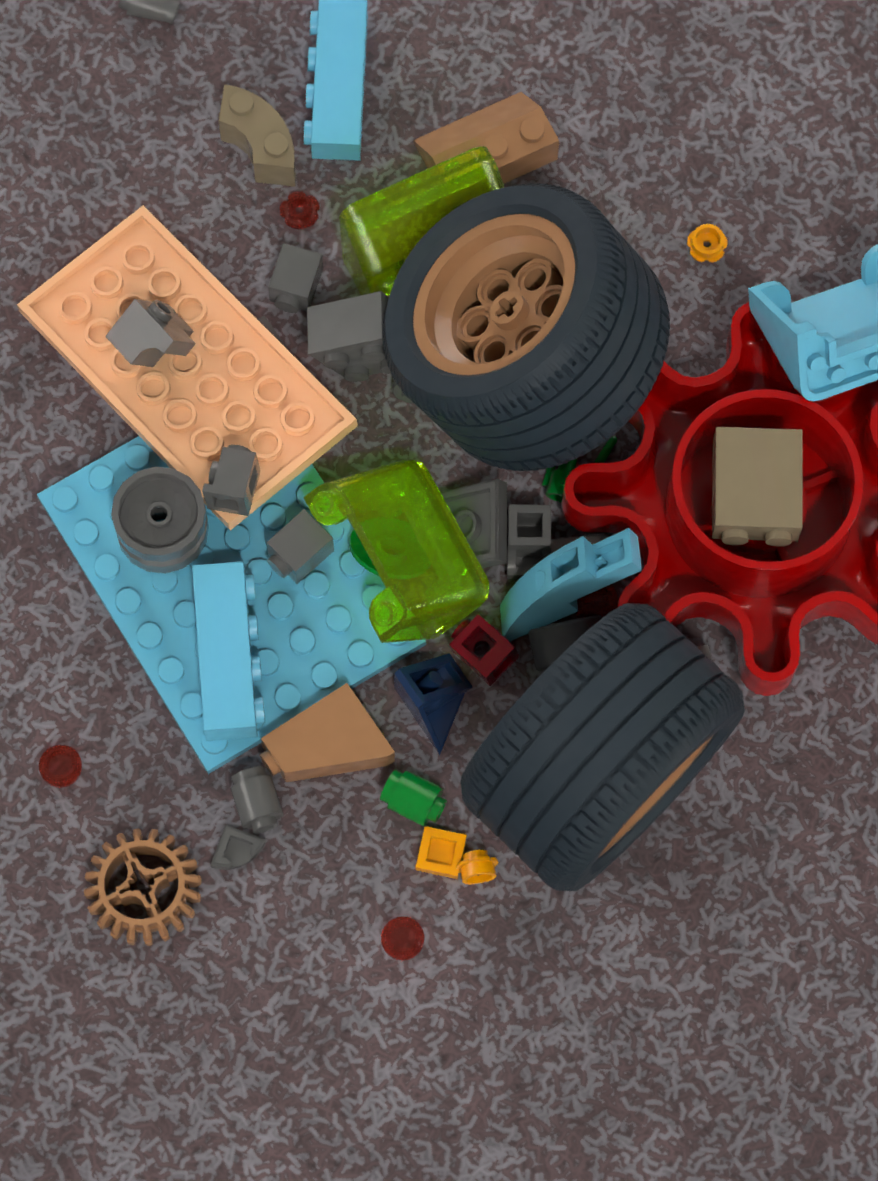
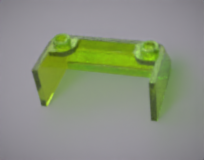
(389, 223)

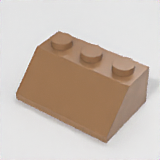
(511, 130)

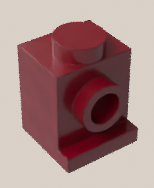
(495, 661)

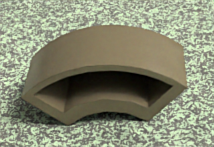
(260, 133)

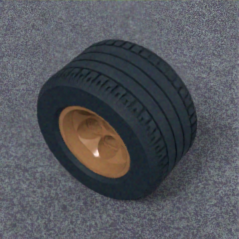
(526, 327)
(601, 745)

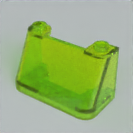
(413, 546)

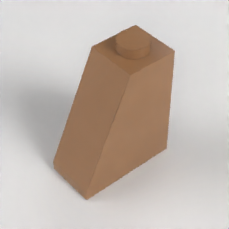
(326, 740)

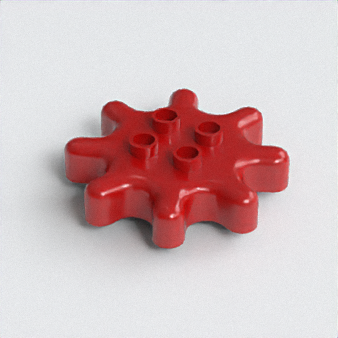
(667, 501)

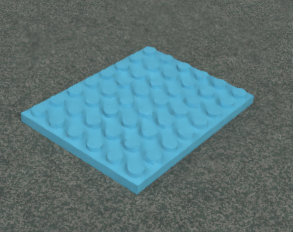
(308, 632)

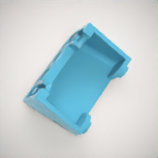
(824, 339)

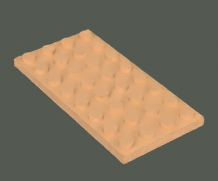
(226, 391)

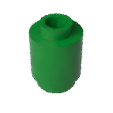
(413, 797)

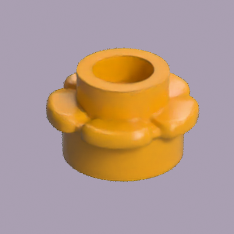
(711, 234)
(477, 863)

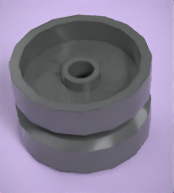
(154, 496)

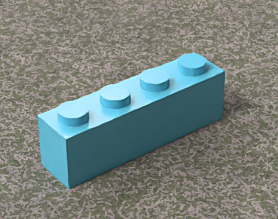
(338, 79)
(225, 651)

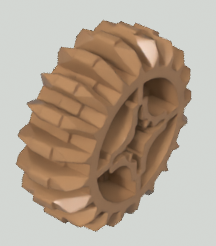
(124, 895)

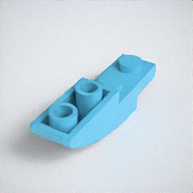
(556, 582)

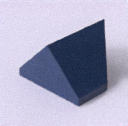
(433, 694)

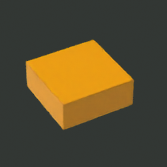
(440, 852)

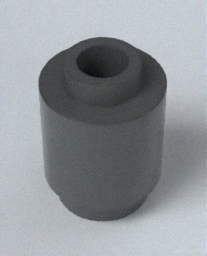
(256, 800)

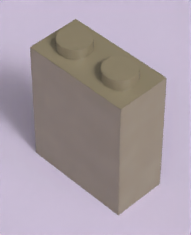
(757, 485)

